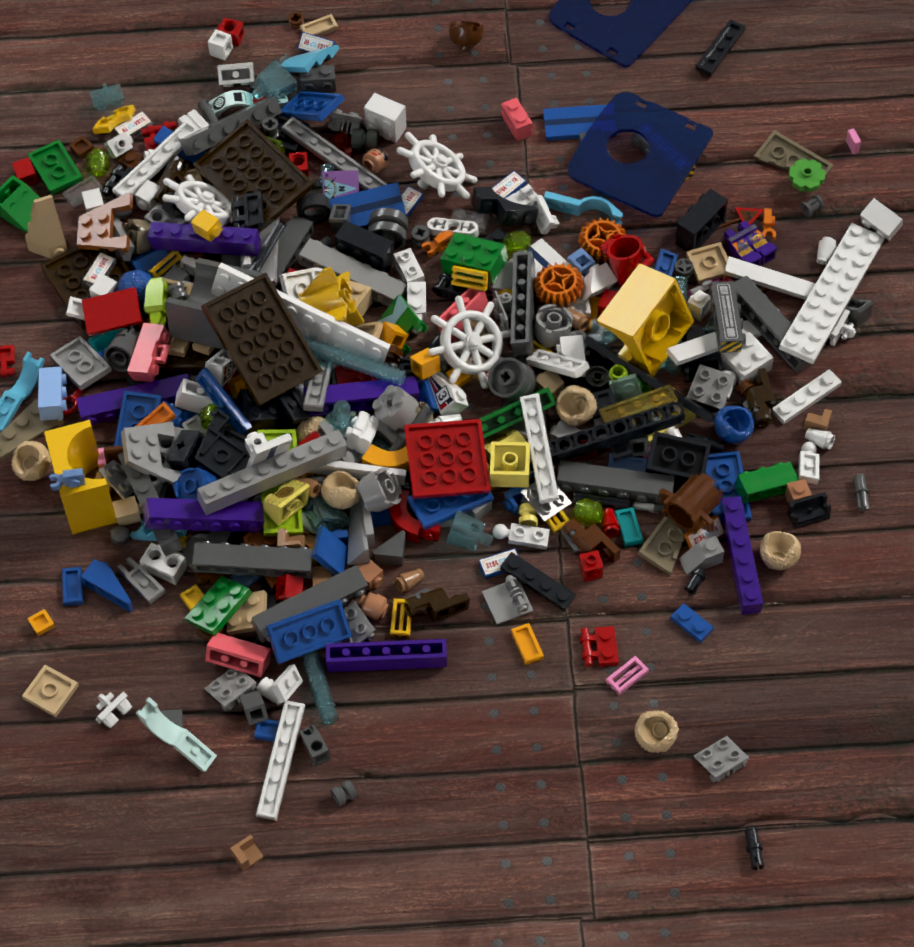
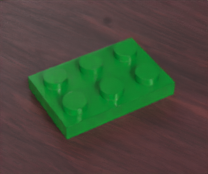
(55, 167)
(218, 605)

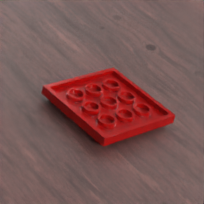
(447, 458)

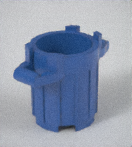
(191, 480)

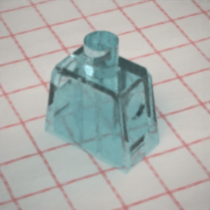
(275, 82)
(322, 514)
(468, 532)

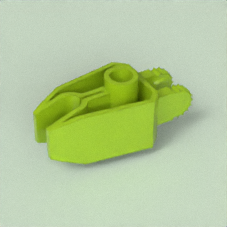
(155, 300)

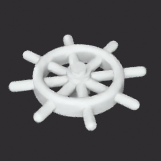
(436, 172)
(194, 196)
(470, 341)

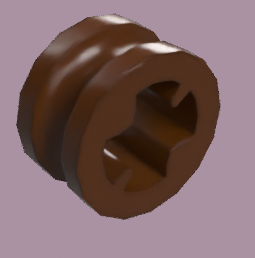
(296, 15)
(743, 387)

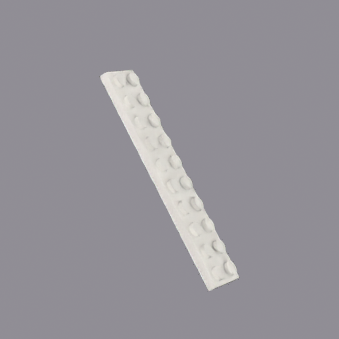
(831, 293)
(310, 320)

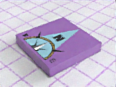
(340, 183)

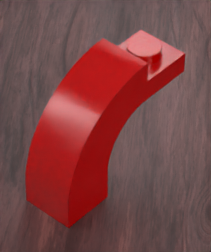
(404, 521)

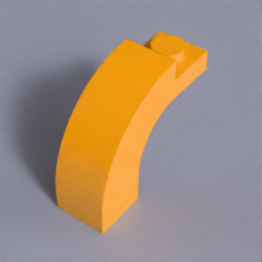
(391, 459)

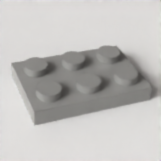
(80, 363)

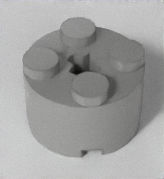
(552, 324)
(395, 407)
(379, 490)

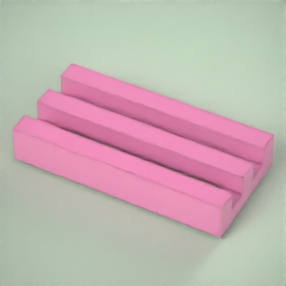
(615, 685)

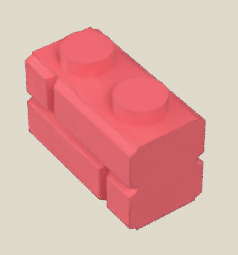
(516, 119)

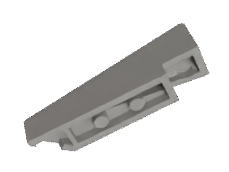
(360, 534)

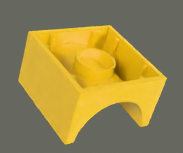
(647, 317)
(88, 504)

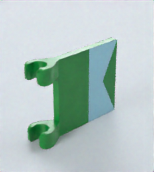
(402, 315)

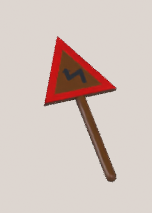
(745, 214)

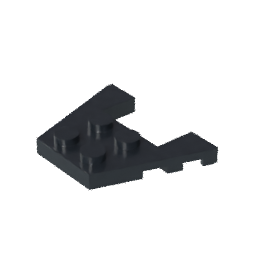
(218, 452)

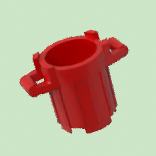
(625, 255)

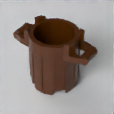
(692, 503)

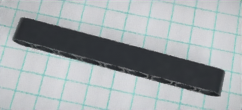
(612, 437)

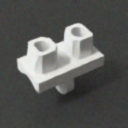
(842, 328)
(106, 715)

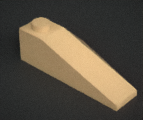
(44, 229)

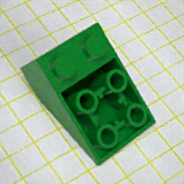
(16, 203)

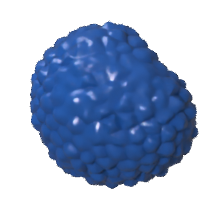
(135, 279)
(733, 424)

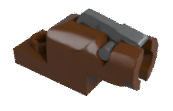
(589, 540)

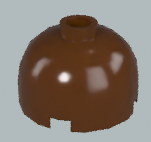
(466, 34)

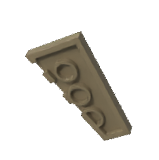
(783, 153)
(24, 428)
(663, 545)

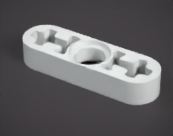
(437, 225)

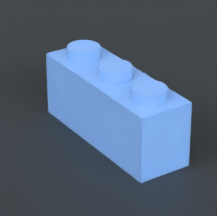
(52, 393)

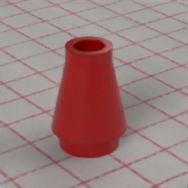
(610, 524)

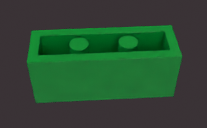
(764, 482)

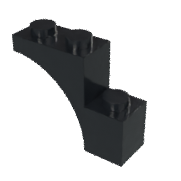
(508, 213)

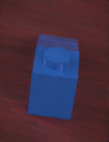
(103, 581)

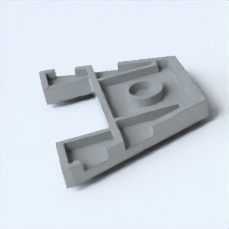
(143, 450)

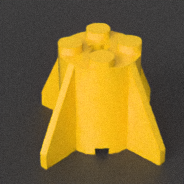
(332, 296)

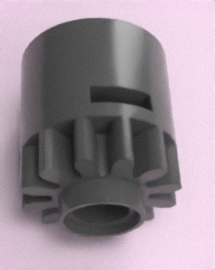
(121, 349)

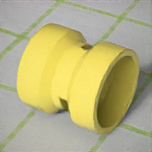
(528, 515)

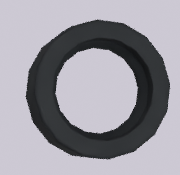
(310, 201)

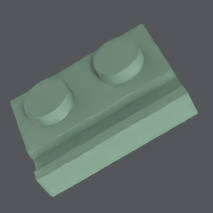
(625, 388)

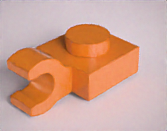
(768, 222)
(440, 243)

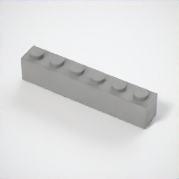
(383, 286)

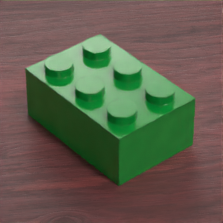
(474, 254)

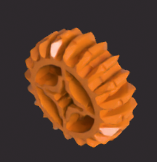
(602, 231)
(558, 284)

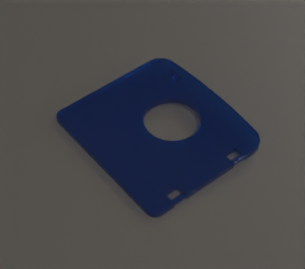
(625, 33)
(656, 178)

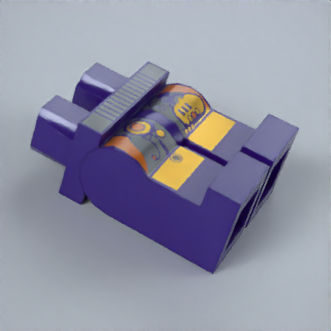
(749, 244)

